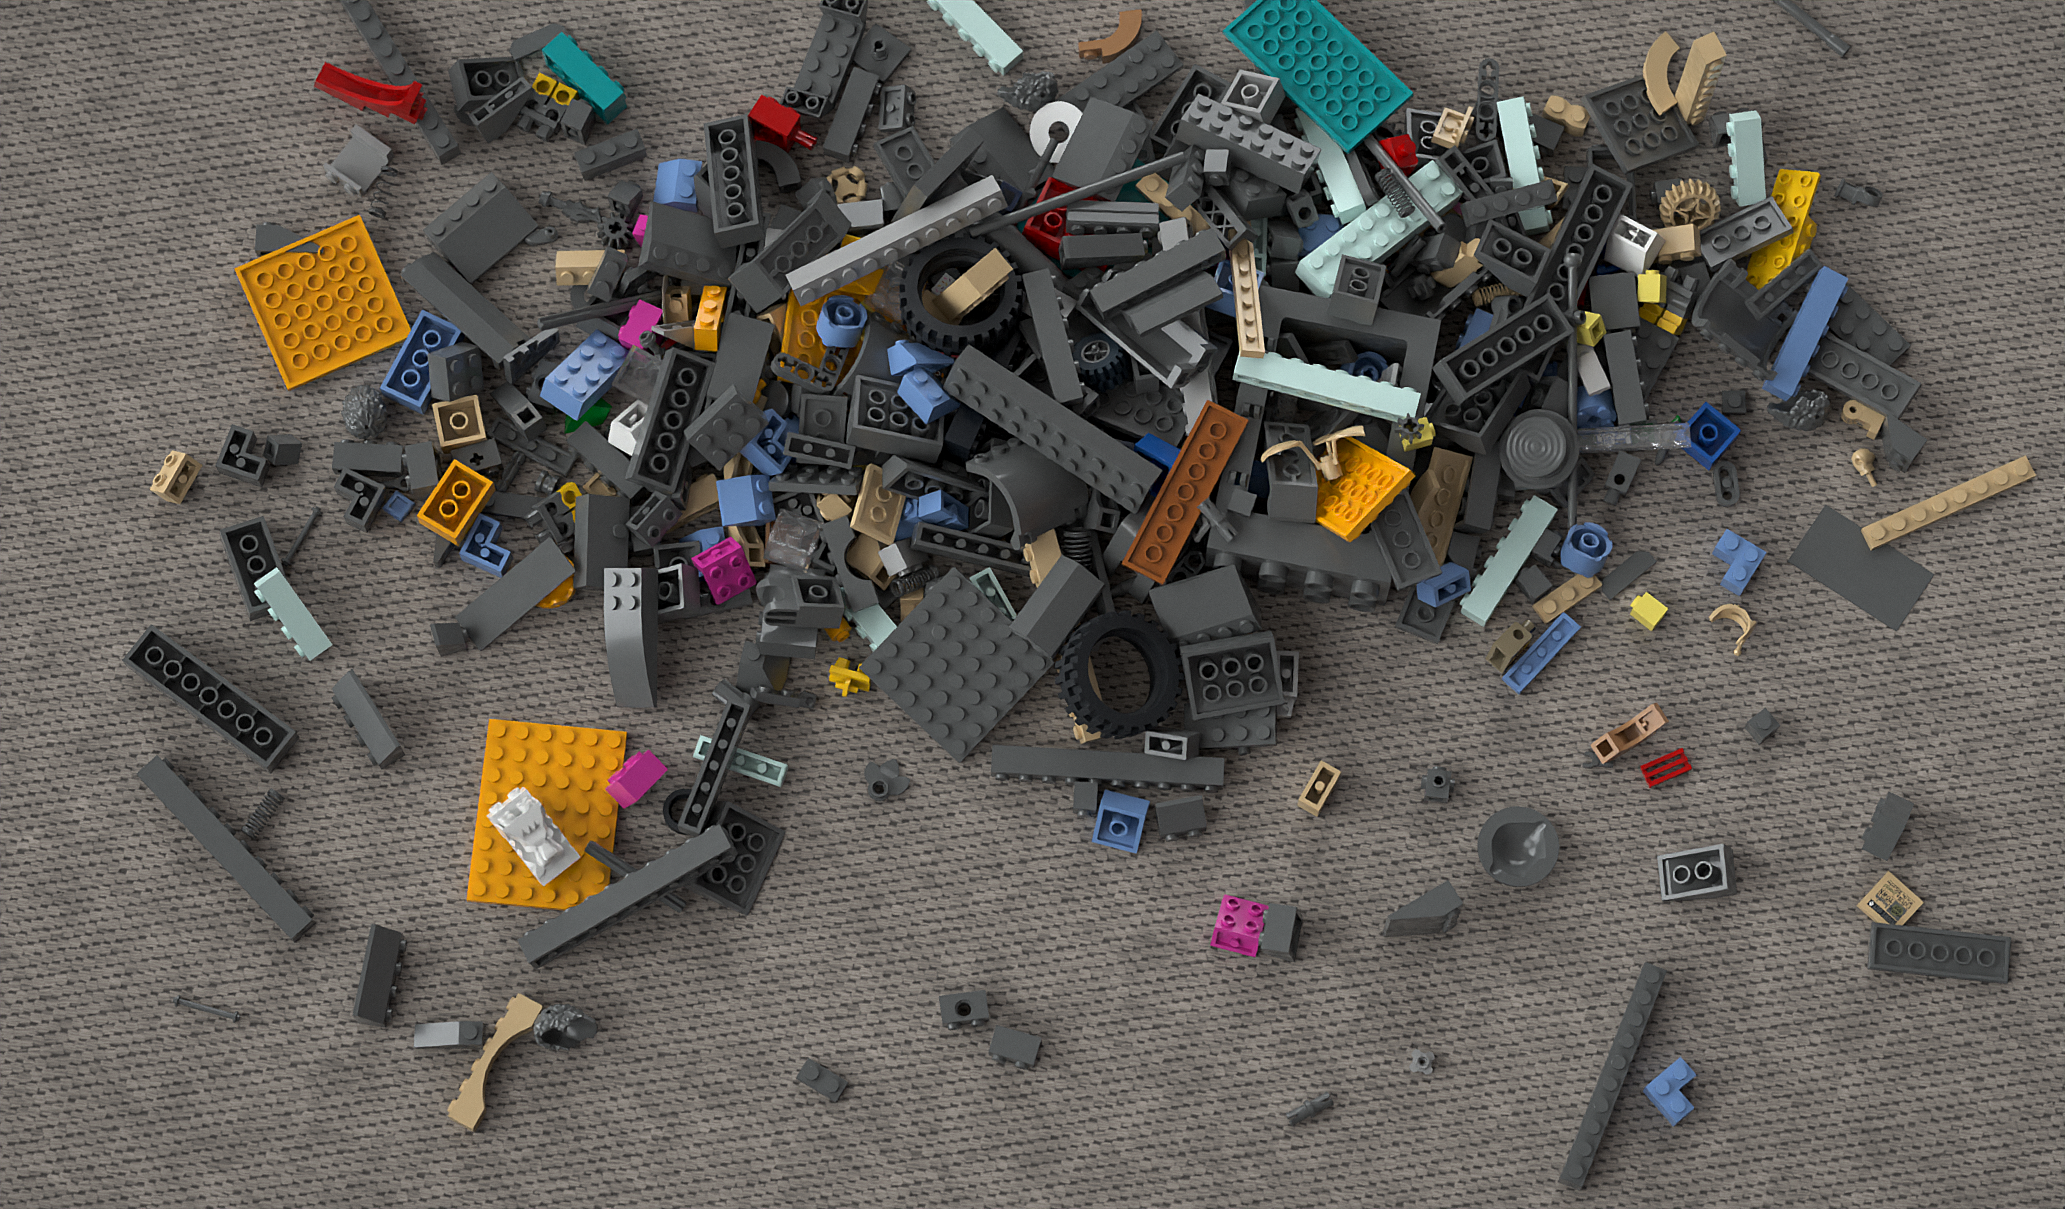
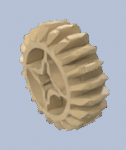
(1686, 202)

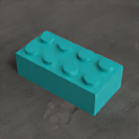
(581, 74)

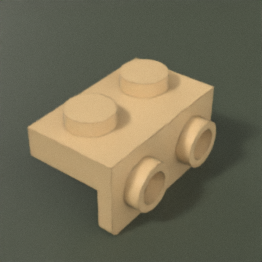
(1452, 128)

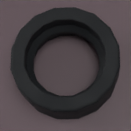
(668, 804)

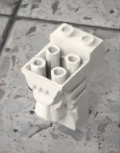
(533, 835)

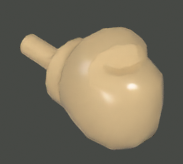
(1862, 461)

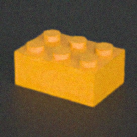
(456, 502)

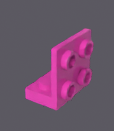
(725, 570)
(1238, 925)

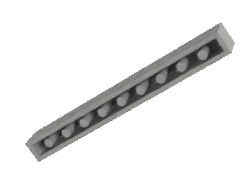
(896, 240)
(1201, 385)

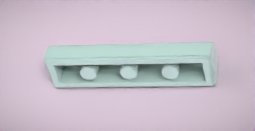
(749, 764)

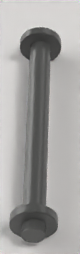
(286, 561)
(235, 1016)

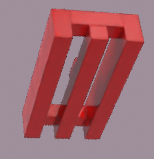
(1683, 759)

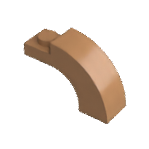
(1117, 43)
(1630, 734)

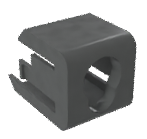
(1121, 543)

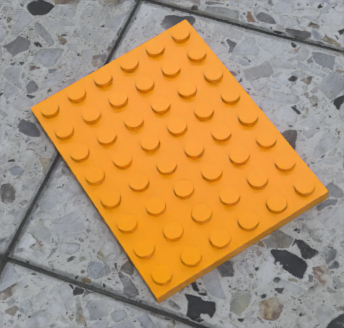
(569, 776)

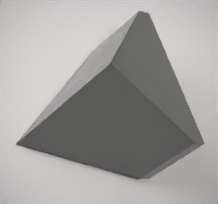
(676, 553)

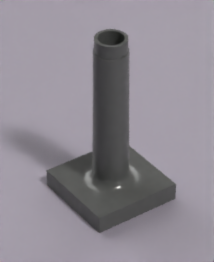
(946, 179)

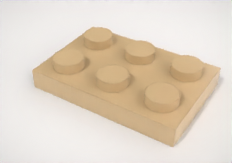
(877, 509)

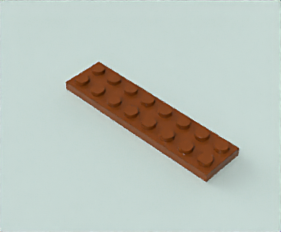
(1185, 487)

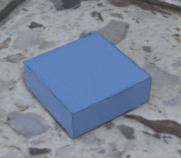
(398, 506)

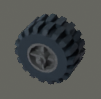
(1101, 362)

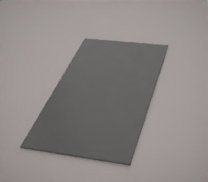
(1875, 580)

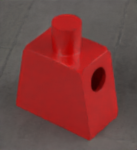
(1402, 152)

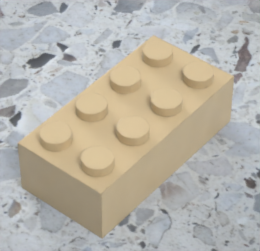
(973, 286)

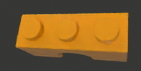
(709, 318)

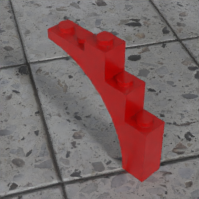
(383, 98)

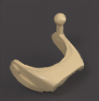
(1740, 616)

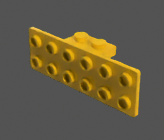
(1794, 196)

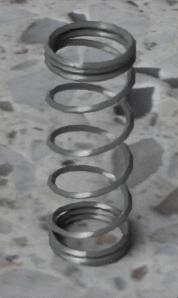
(384, 171)

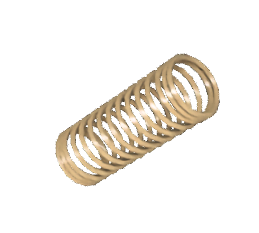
(1477, 298)

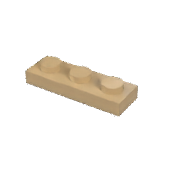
(1566, 597)

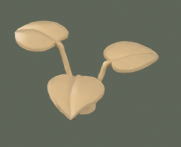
(1329, 463)

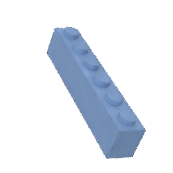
(1805, 333)

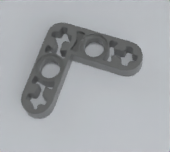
(821, 373)

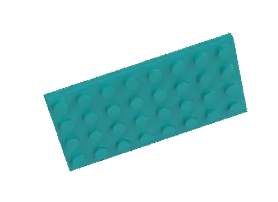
(1320, 67)

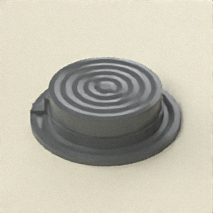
(1539, 449)
(1518, 846)

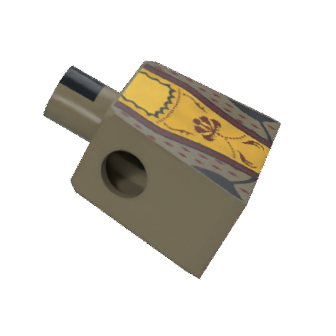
(1510, 645)

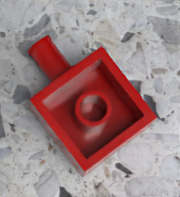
(778, 125)

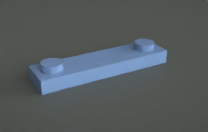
(1541, 653)

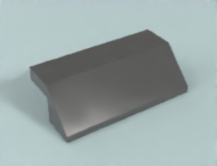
(1172, 303)
(1057, 606)

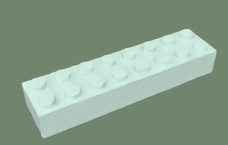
(1378, 230)

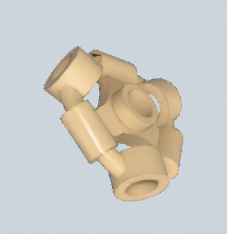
(846, 187)

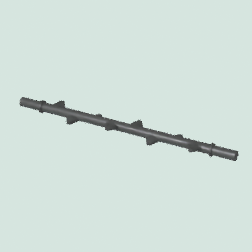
(1028, 194)

